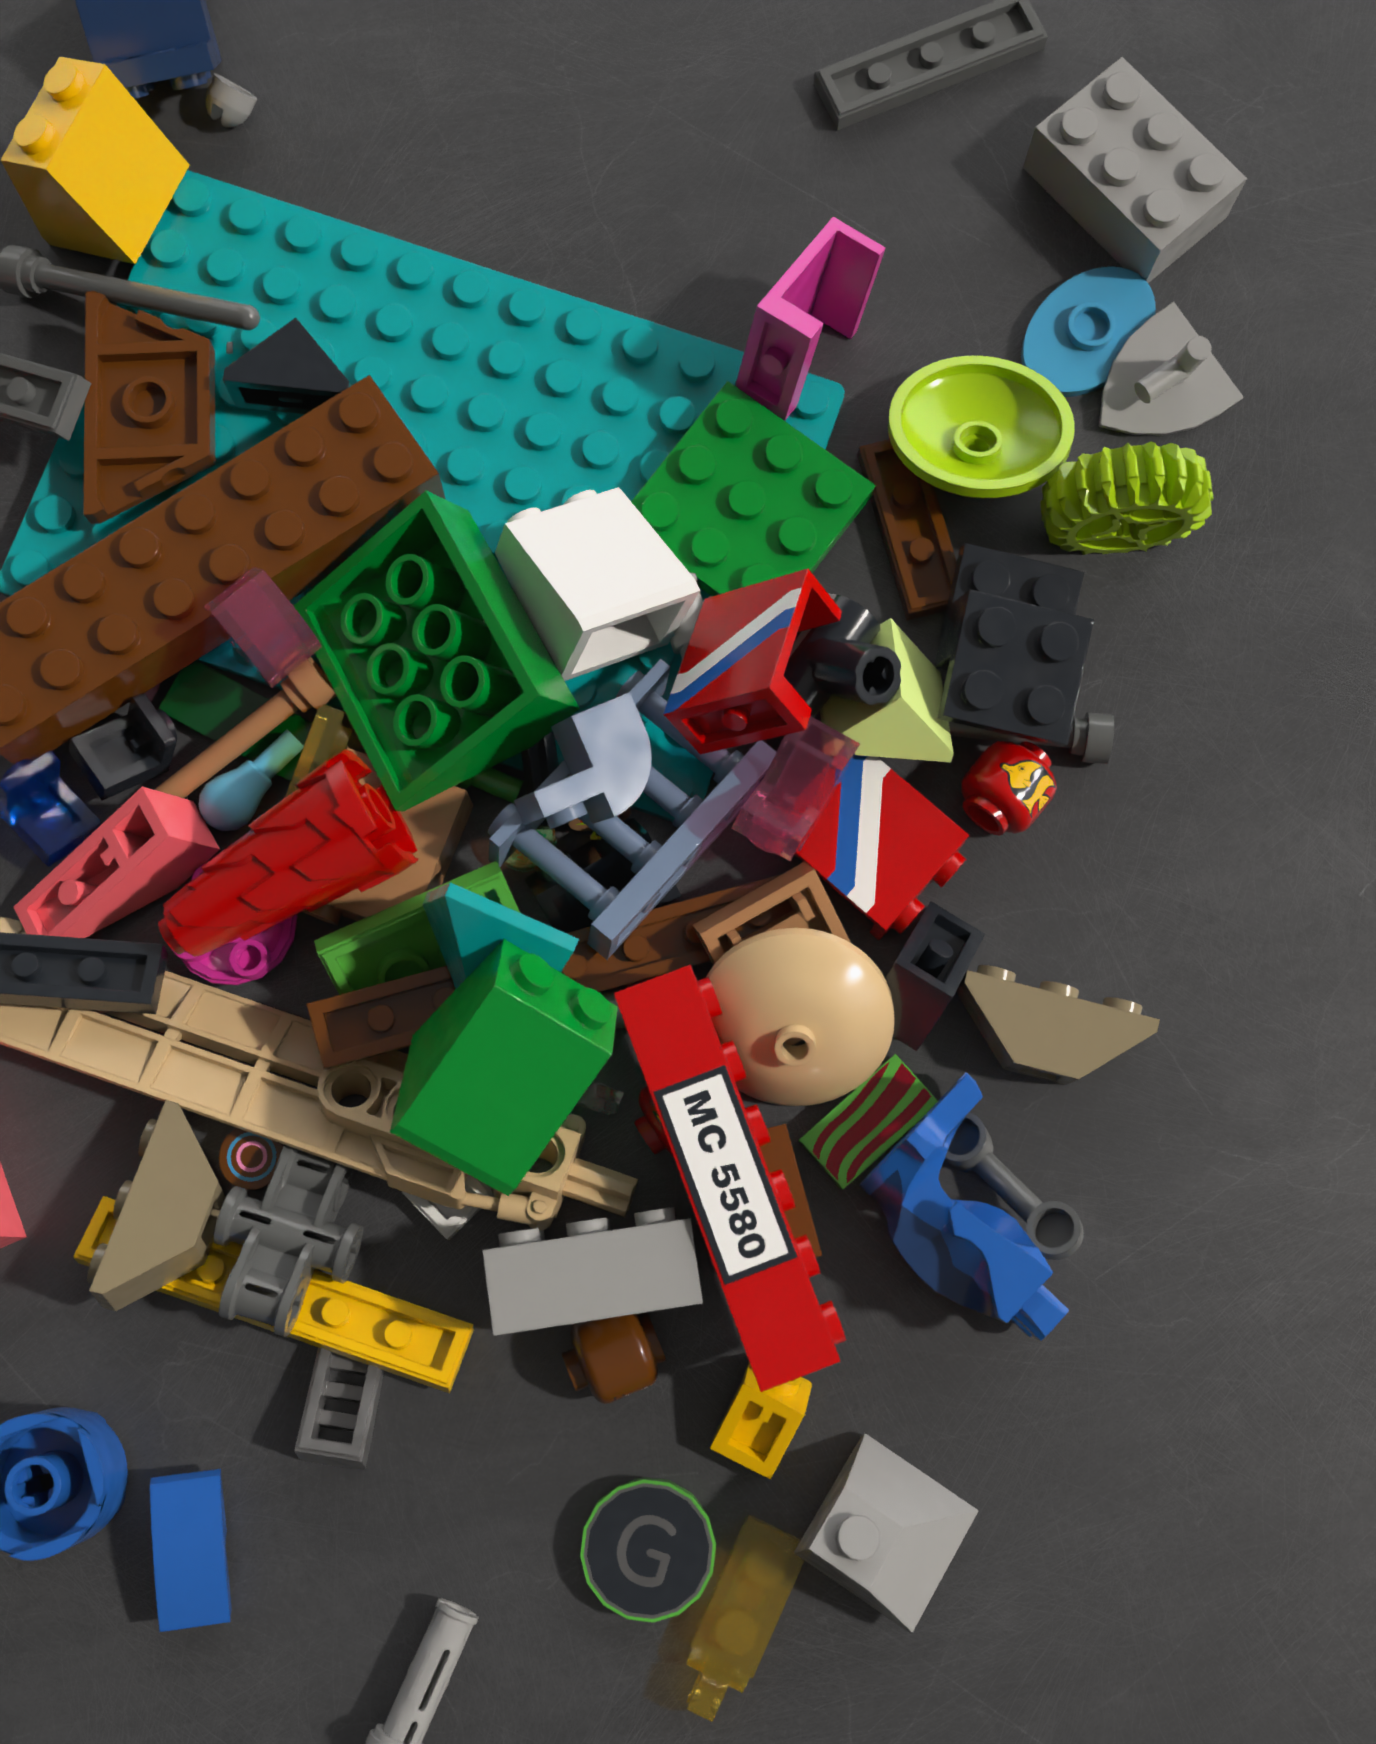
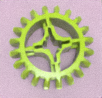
(1127, 499)

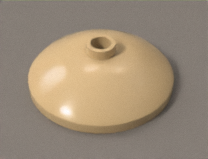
(806, 989)

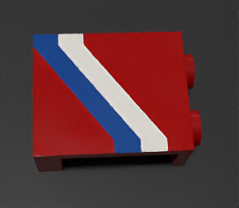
(736, 659)
(883, 845)

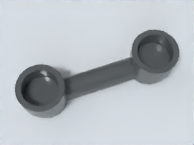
(1050, 1225)

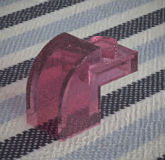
(263, 626)
(796, 789)

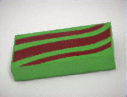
(868, 1122)

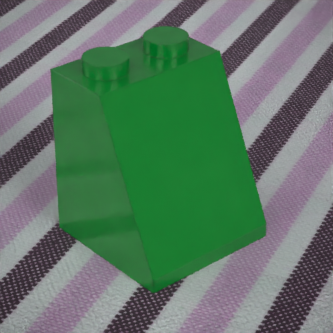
(502, 1066)

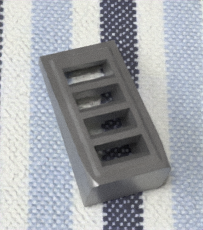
(330, 1452)

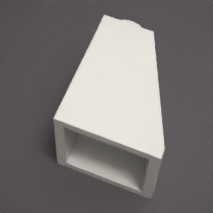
(595, 580)

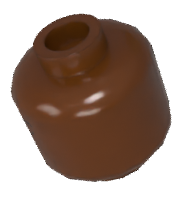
(614, 1356)

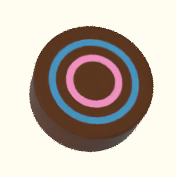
(249, 1159)

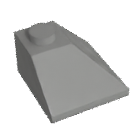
(886, 1532)

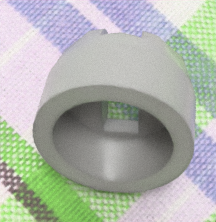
(228, 101)

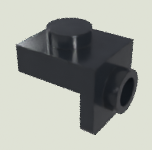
(126, 749)

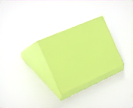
(906, 723)

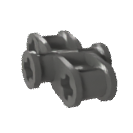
(286, 1239)

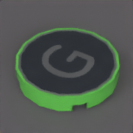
(648, 1549)

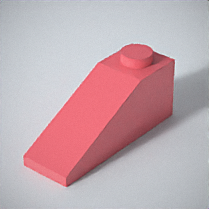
(120, 867)

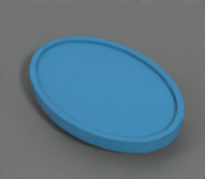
(1085, 327)

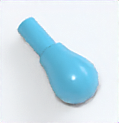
(234, 796)

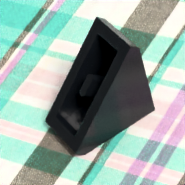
(284, 373)

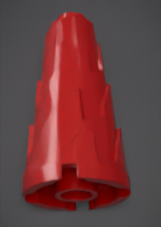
(293, 859)

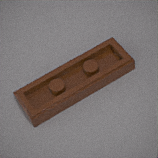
(910, 531)

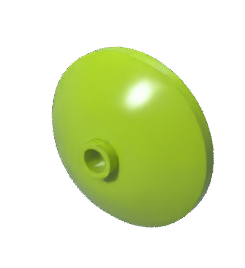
(980, 426)

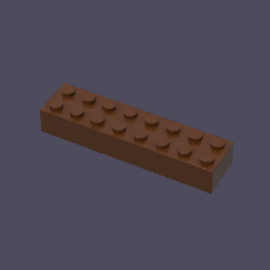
(137, 599)

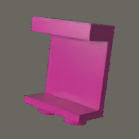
(821, 287)

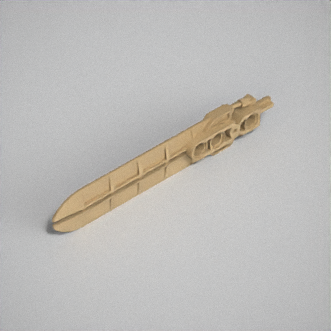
(283, 1108)

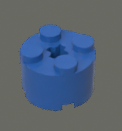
(86, 1473)

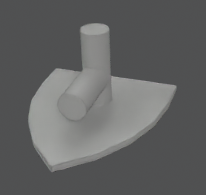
(1165, 380)

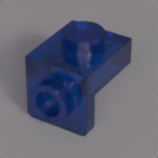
(44, 808)

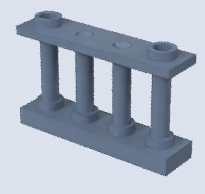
(655, 866)

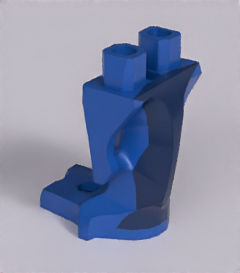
(960, 1246)

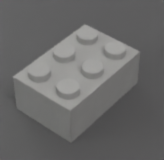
(1133, 171)
(591, 1272)

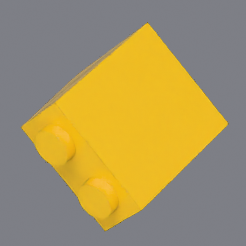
(92, 163)

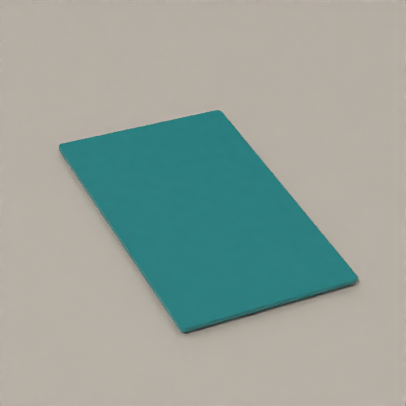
(491, 374)

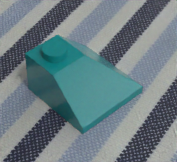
(472, 926)

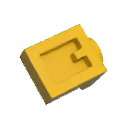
(761, 1423)

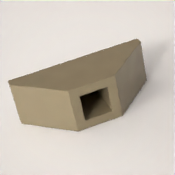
(1047, 1027)
(161, 1215)

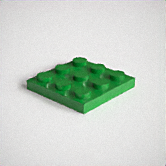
(749, 496)

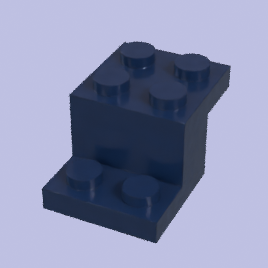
(151, 41)

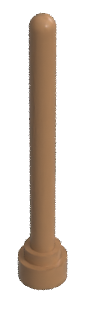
(301, 690)

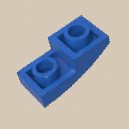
(190, 1550)

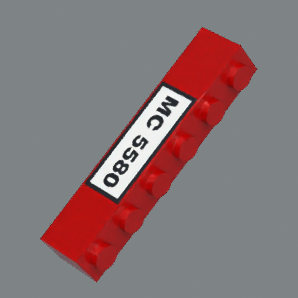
(727, 1178)

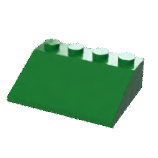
(433, 653)

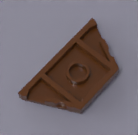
(146, 407)

